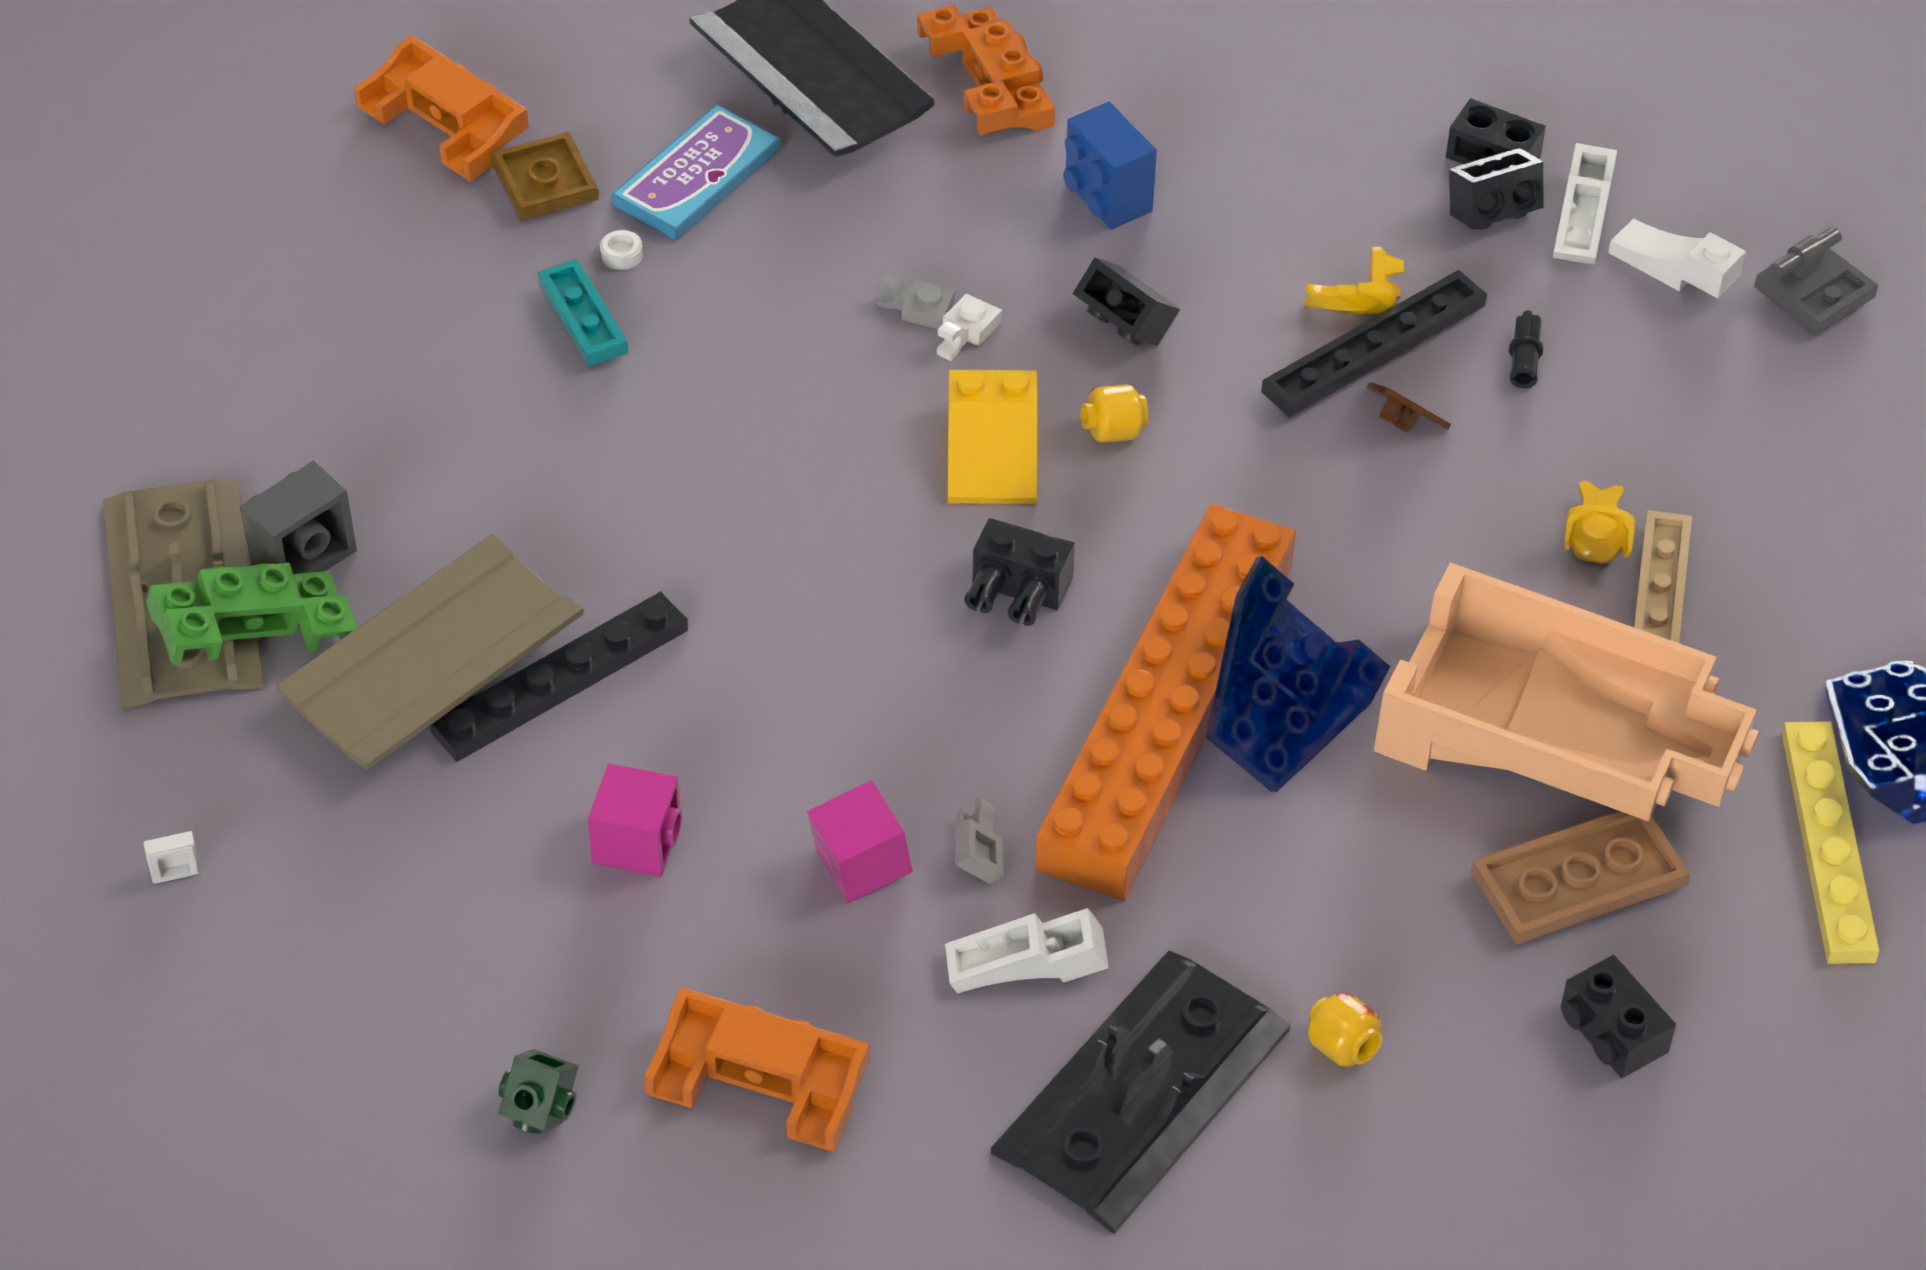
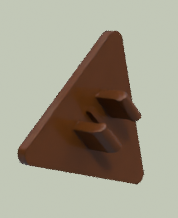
(1410, 410)

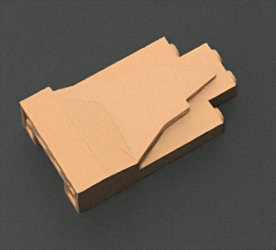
(1562, 700)

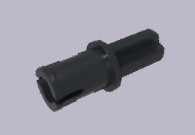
(1526, 350)

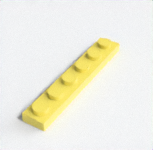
(1829, 843)

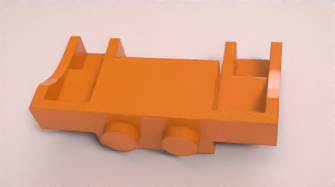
(999, 64)
(449, 98)
(761, 1054)

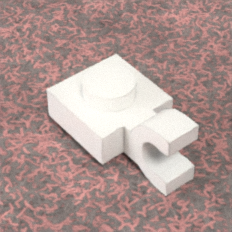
(967, 321)

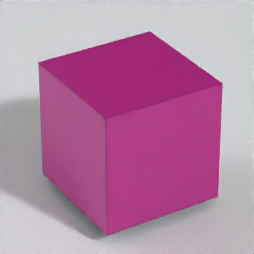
(635, 819)
(860, 841)

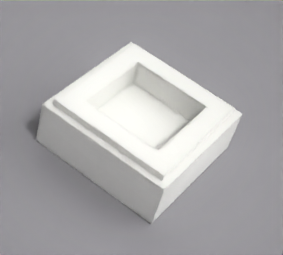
(172, 857)

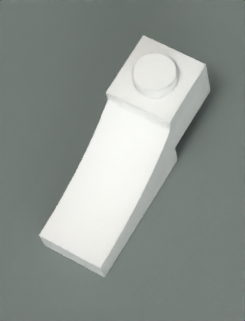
(1585, 204)
(1678, 260)
(1028, 950)

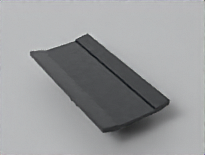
(816, 69)
(1142, 1089)

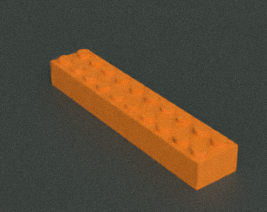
(1156, 712)

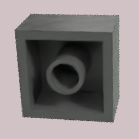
(300, 522)

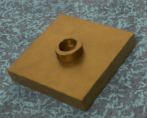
(544, 176)

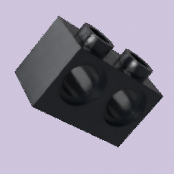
(1489, 131)
(1496, 188)

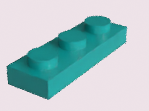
(583, 312)

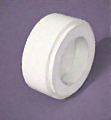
(621, 250)

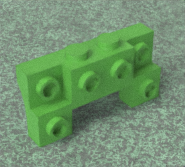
(247, 605)

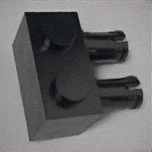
(1020, 565)

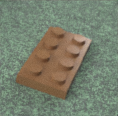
(1578, 874)

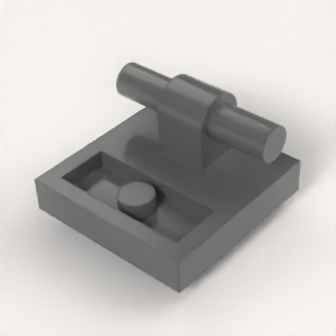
(1816, 282)

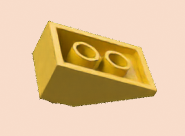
(992, 437)

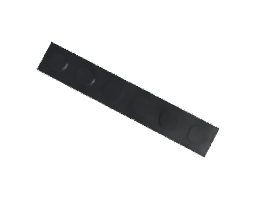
(1373, 343)
(559, 676)

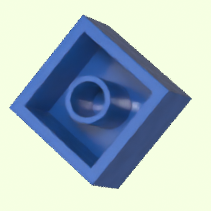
(1110, 165)

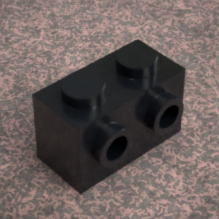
(1125, 302)
(1617, 1016)

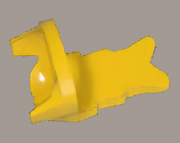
(1363, 298)
(1598, 527)

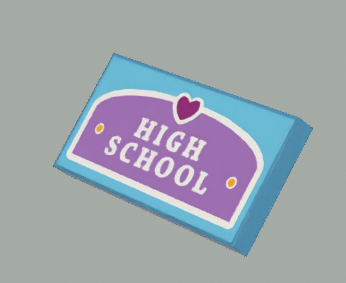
(696, 171)

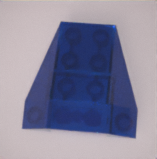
(1284, 682)
(1884, 733)

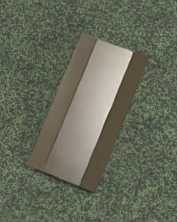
(167, 539)
(427, 652)

